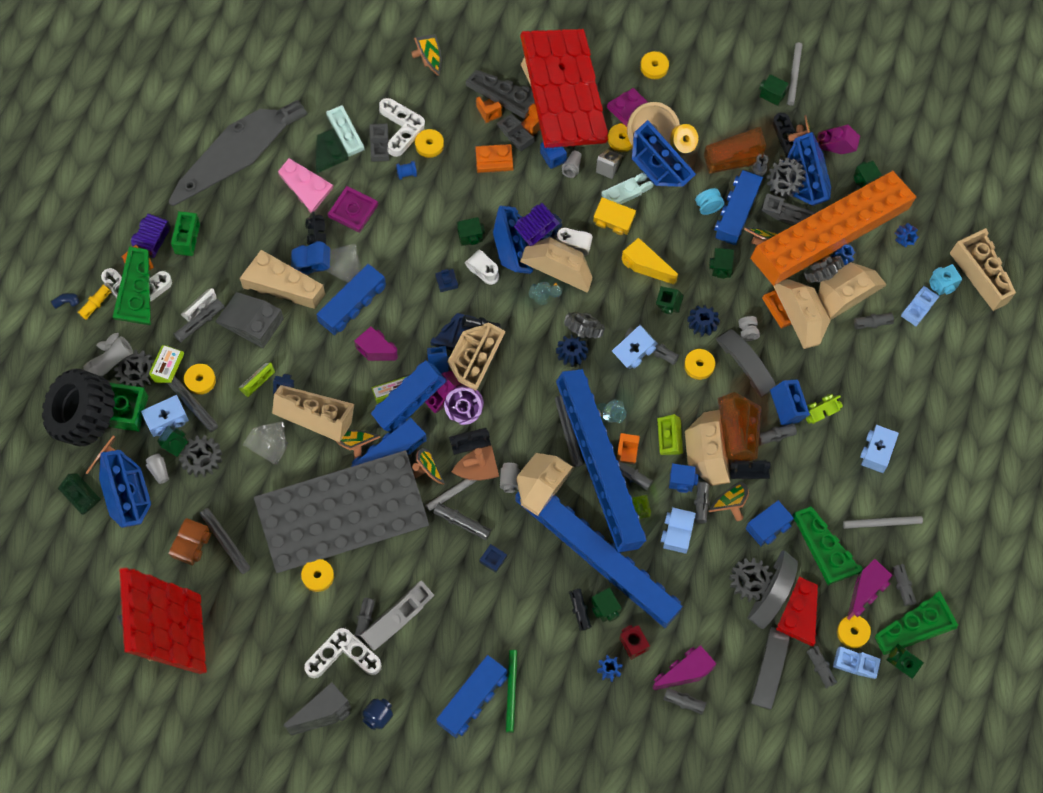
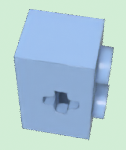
(625, 349)
(155, 415)
(882, 438)

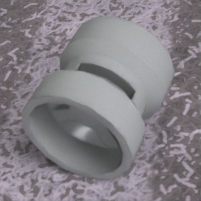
(749, 329)

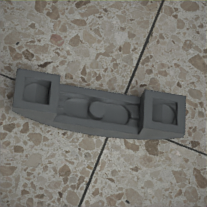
(784, 212)
(748, 361)
(777, 591)
(771, 669)

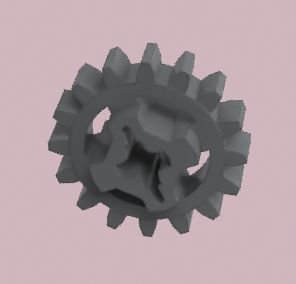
(779, 180)
(824, 269)
(584, 325)
(132, 377)
(204, 463)
(744, 576)

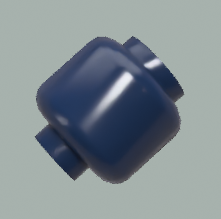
(377, 714)

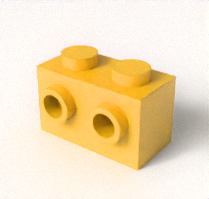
(614, 216)

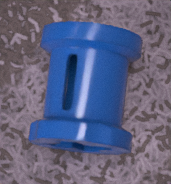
(406, 170)

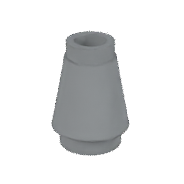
(572, 164)
(157, 467)

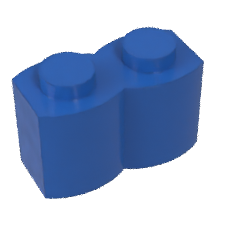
(311, 258)

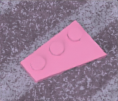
(306, 185)

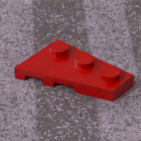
(800, 612)

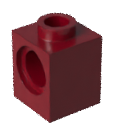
(634, 650)

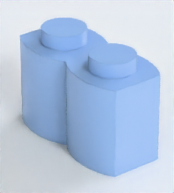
(679, 530)

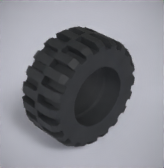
(78, 407)

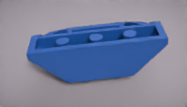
(658, 158)
(817, 183)
(509, 241)
(123, 488)

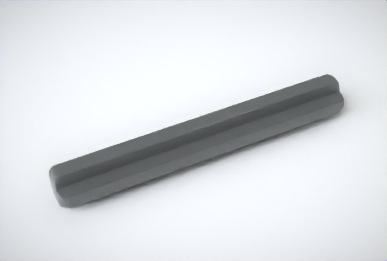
(193, 404)
(570, 437)
(225, 541)

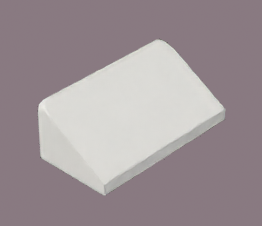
(202, 302)

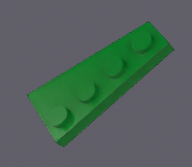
(134, 289)
(828, 553)
(922, 623)

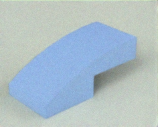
(920, 306)
(856, 663)

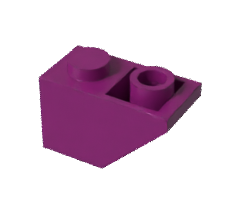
(839, 140)
(375, 347)
(437, 400)

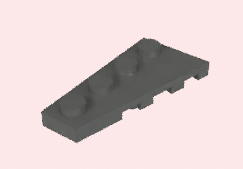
(510, 96)

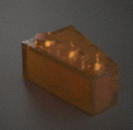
(735, 151)
(740, 426)

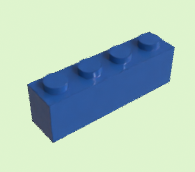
(738, 208)
(351, 299)
(408, 396)
(406, 437)
(472, 696)

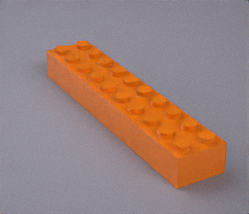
(832, 227)

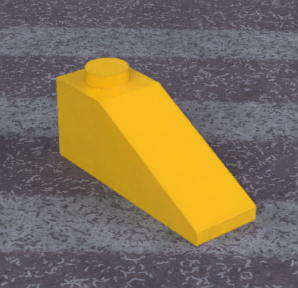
(647, 262)

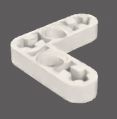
(406, 123)
(162, 287)
(345, 647)

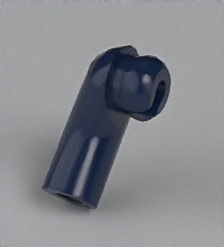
(64, 298)

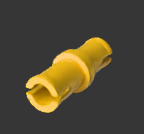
(94, 302)

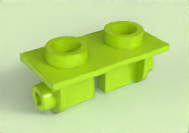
(828, 404)

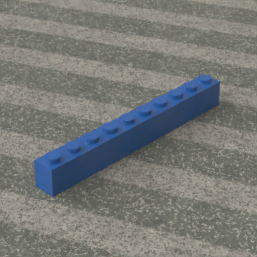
(601, 461)
(608, 562)

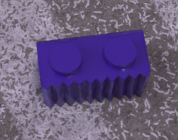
(536, 224)
(151, 234)

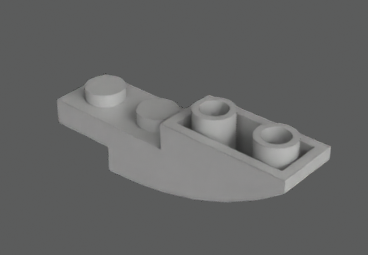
(397, 615)

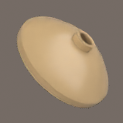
(658, 114)

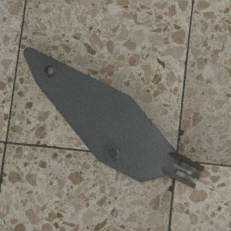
(236, 149)

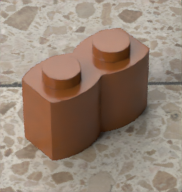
(190, 541)

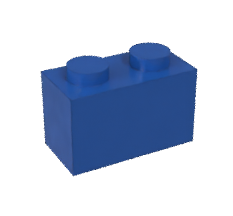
(789, 402)
(770, 523)

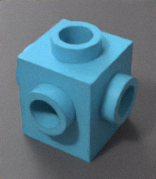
(945, 280)

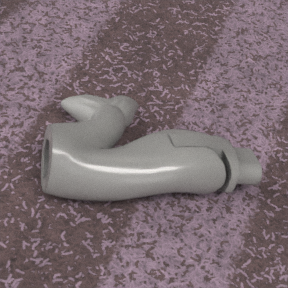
(116, 350)

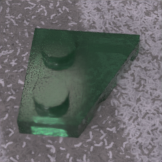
(329, 151)

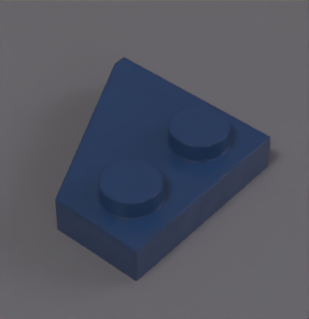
(450, 333)

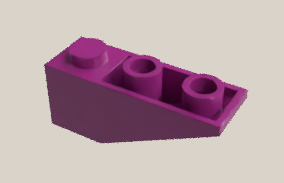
(867, 584)
(689, 670)

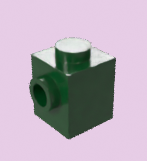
(773, 89)
(866, 173)
(470, 231)
(722, 263)
(669, 300)
(173, 440)
(606, 606)
(904, 661)

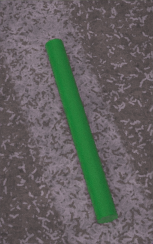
(510, 714)

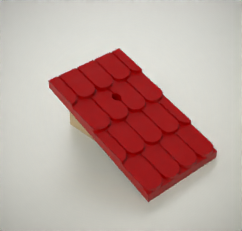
(563, 87)
(162, 621)

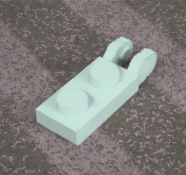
(628, 189)

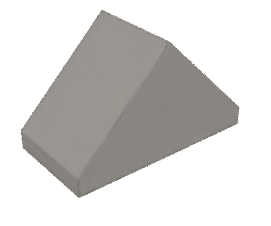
(608, 163)

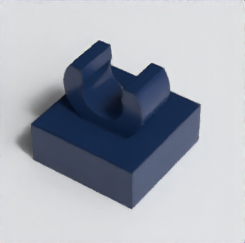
(446, 280)
(285, 381)
(493, 558)

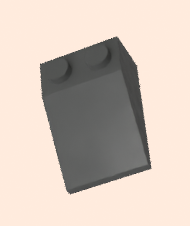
(251, 318)
(321, 711)

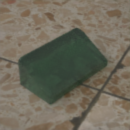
(79, 493)

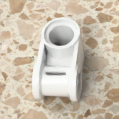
(576, 239)
(483, 267)

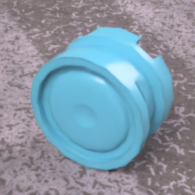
(709, 201)

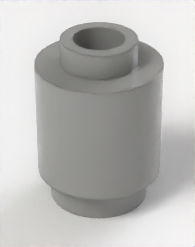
(508, 477)

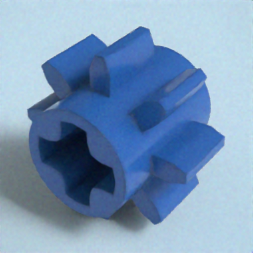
(906, 235)
(846, 253)
(613, 662)

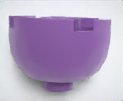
(464, 405)

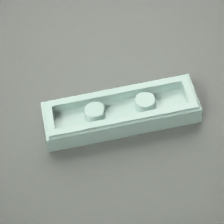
(345, 130)

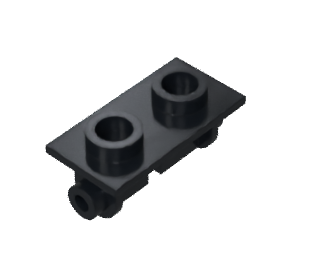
(315, 225)
(470, 441)
(750, 470)

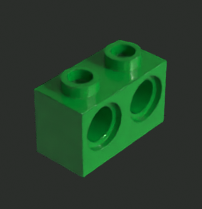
(185, 233)

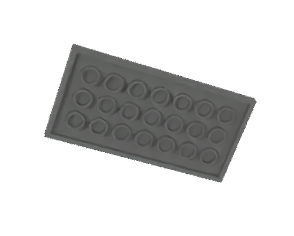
(341, 511)

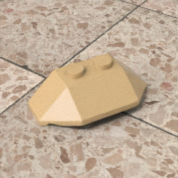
(559, 262)
(848, 288)
(804, 311)
(474, 353)
(707, 449)
(541, 480)

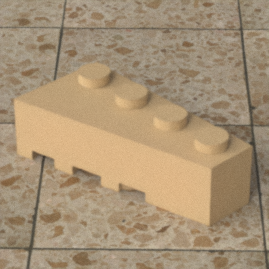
(984, 269)
(278, 279)
(313, 411)

